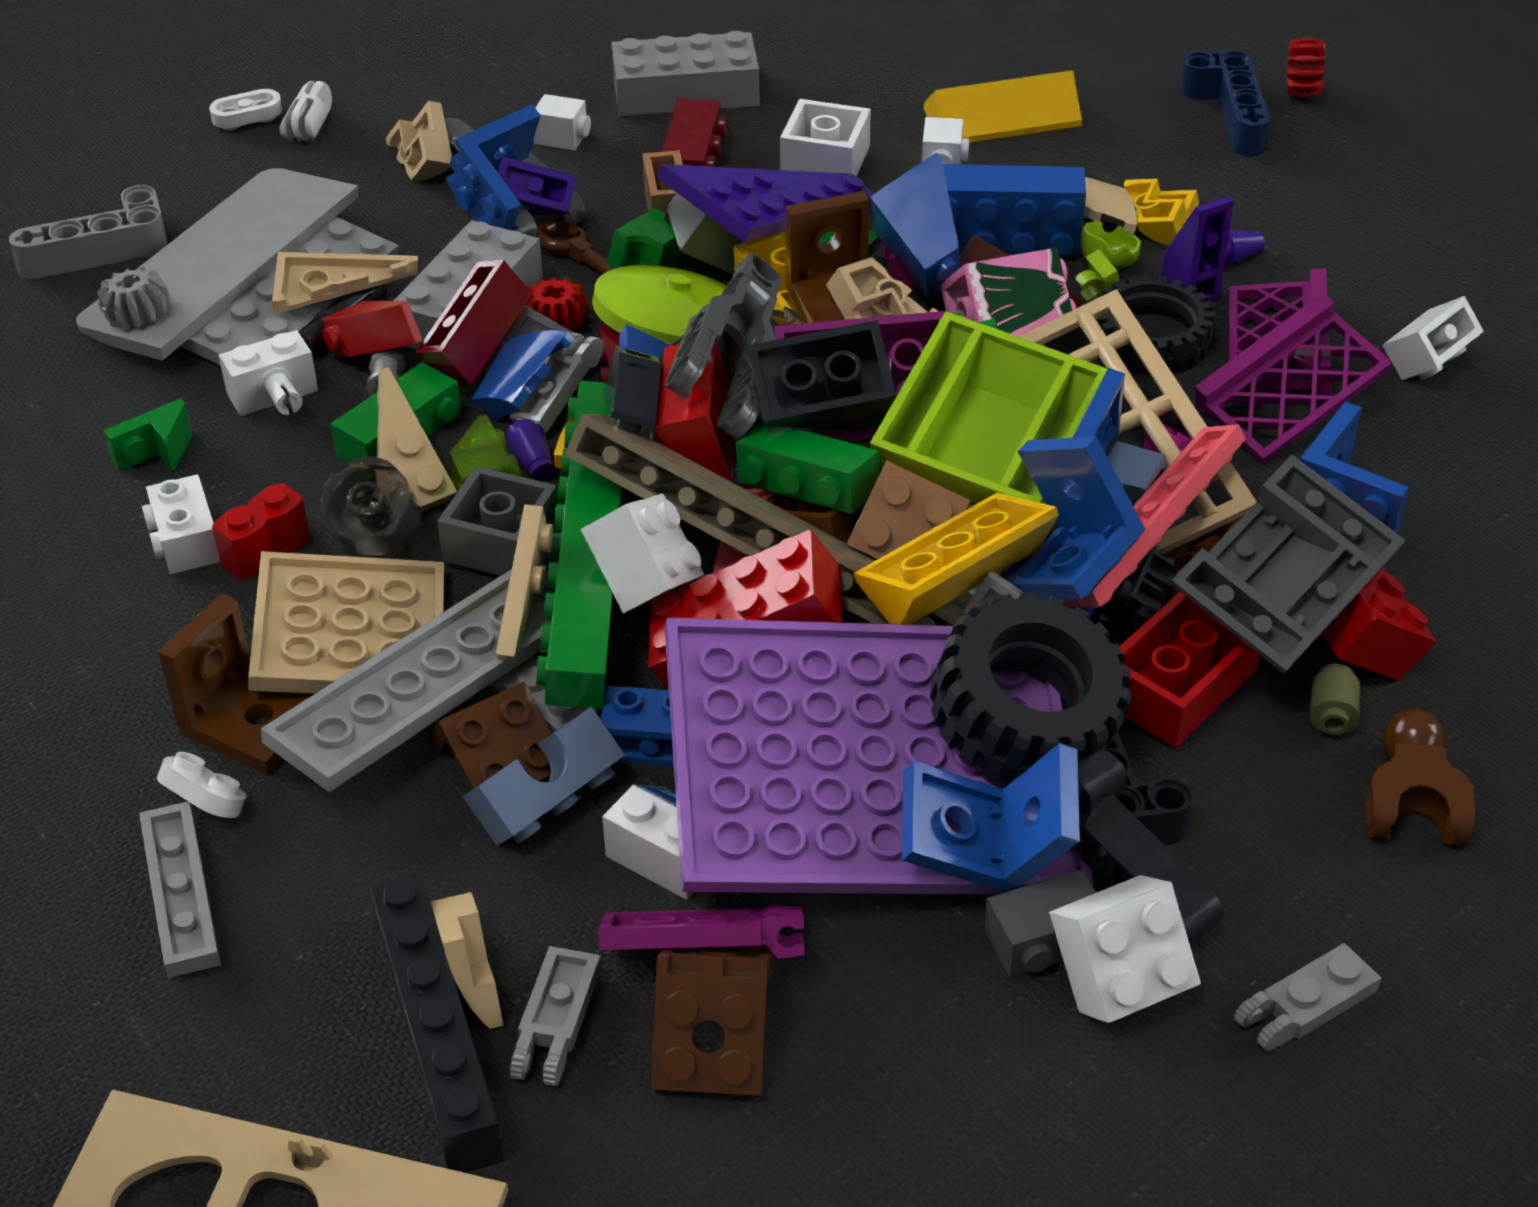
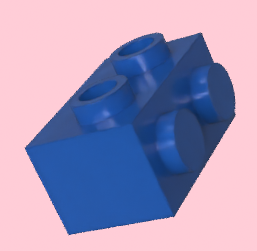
(640, 724)

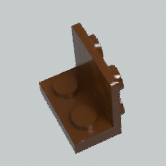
(496, 734)

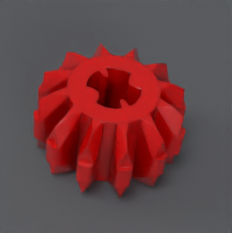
(1306, 67)
(560, 302)

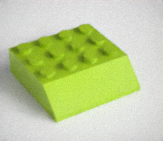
(977, 403)

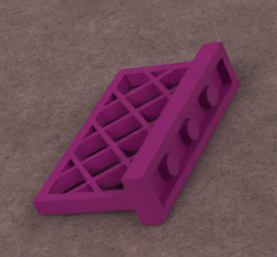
(1271, 296)
(1274, 350)

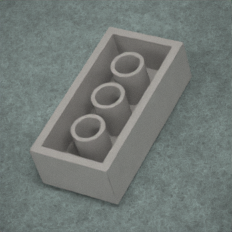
(698, 67)
(444, 275)

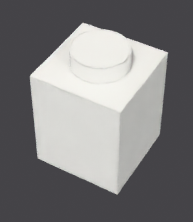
(561, 122)

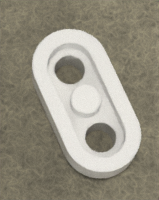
(245, 108)
(200, 786)

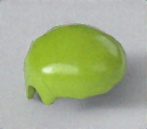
(1117, 246)

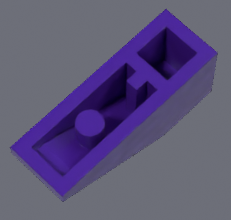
(1200, 249)

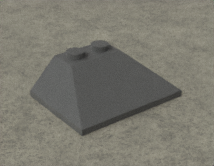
(1289, 564)

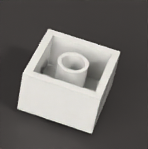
(825, 138)
(643, 551)
(1125, 948)

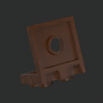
(814, 263)
(209, 687)
(715, 986)

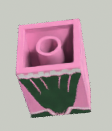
(1013, 289)

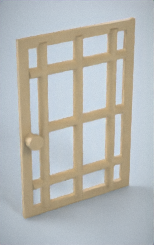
(1147, 412)

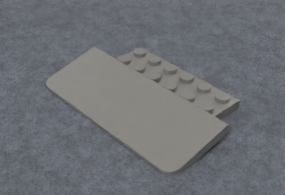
(226, 267)

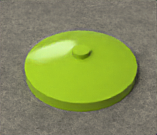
(652, 299)

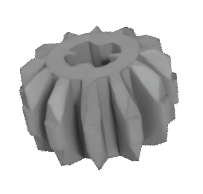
(133, 298)

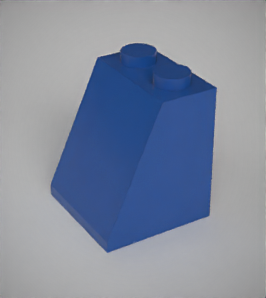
(918, 225)

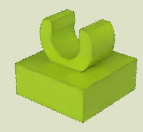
(1099, 276)

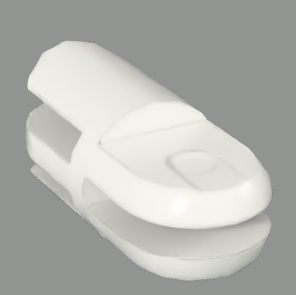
(307, 112)

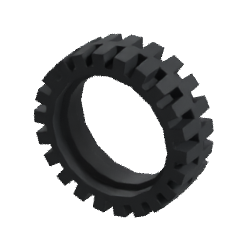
(1171, 301)

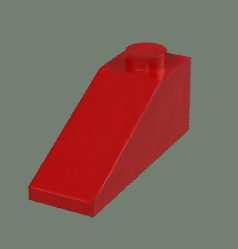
(370, 328)

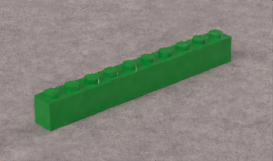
(582, 598)

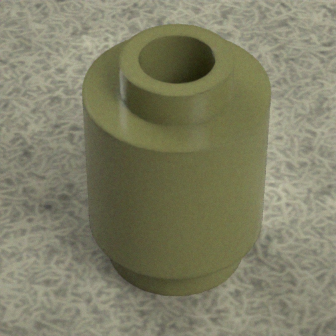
(1335, 700)

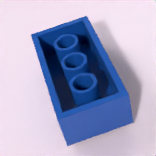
(1018, 206)

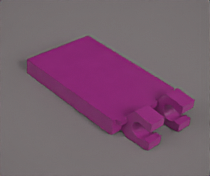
(704, 929)

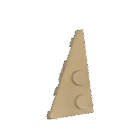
(317, 277)
(407, 446)
(526, 579)

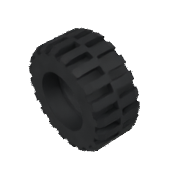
(1039, 640)

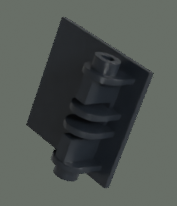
(1141, 592)

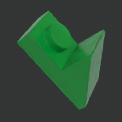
(155, 433)

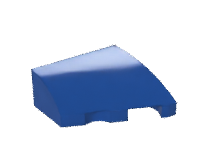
(518, 371)

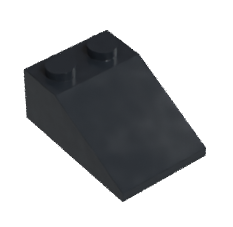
(824, 379)

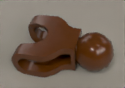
(1419, 781)

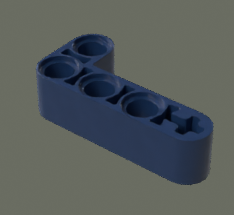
(1234, 83)

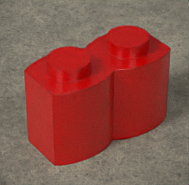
(269, 523)

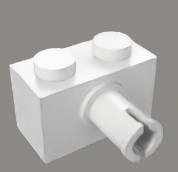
(269, 374)

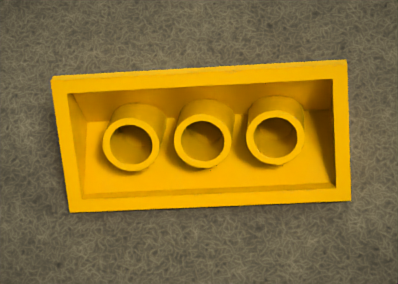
(1010, 106)
(955, 556)

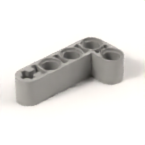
(93, 238)

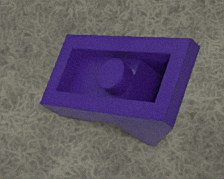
(538, 187)

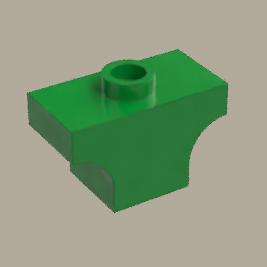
(644, 242)

